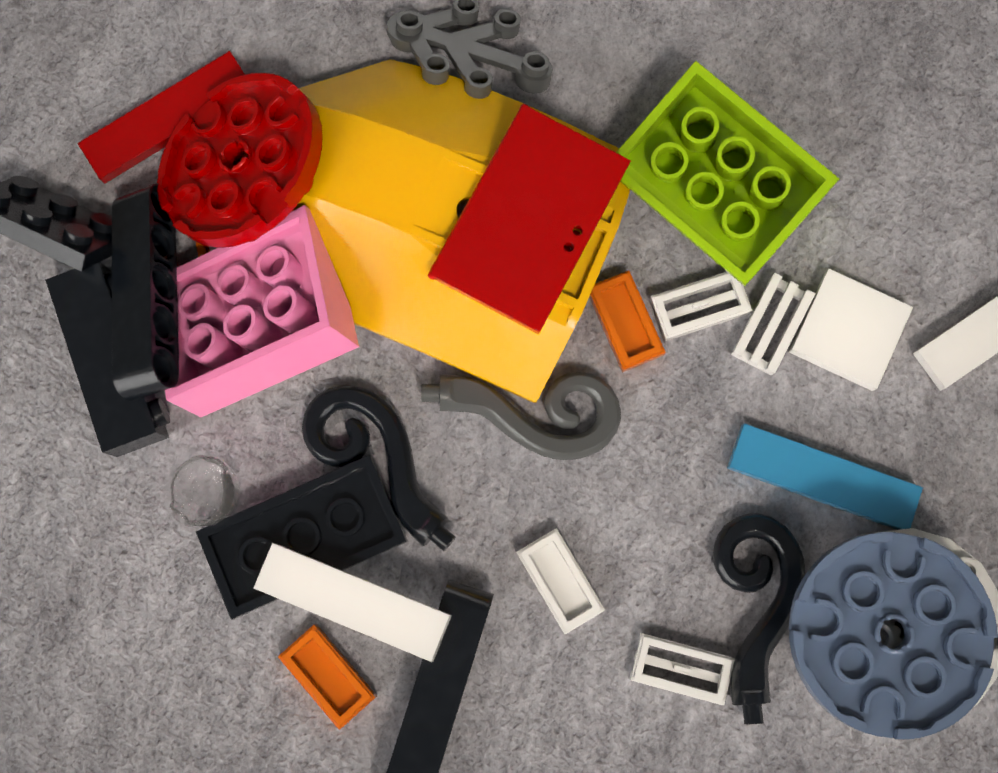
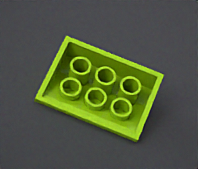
(722, 173)

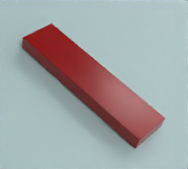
(150, 125)

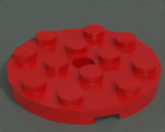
(240, 202)

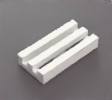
(790, 291)
(664, 317)
(642, 658)

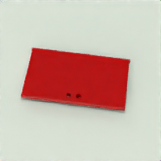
(517, 228)

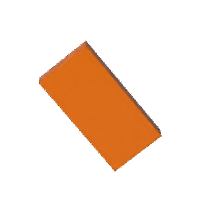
(626, 321)
(327, 676)

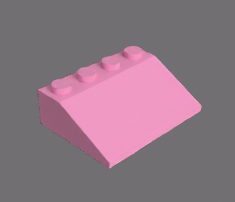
(258, 316)

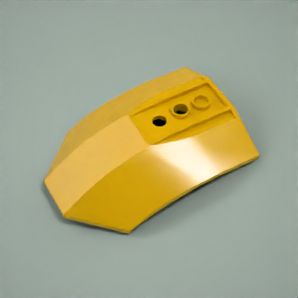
(388, 199)

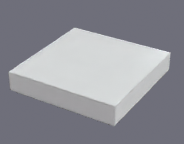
(851, 329)

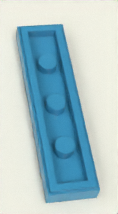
(825, 478)

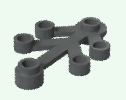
(416, 32)

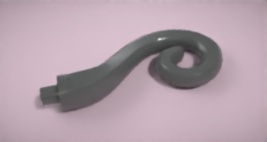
(474, 396)

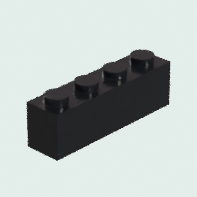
(85, 317)

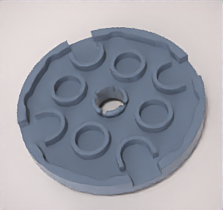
(945, 645)

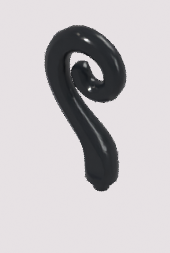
(412, 508)
(751, 664)

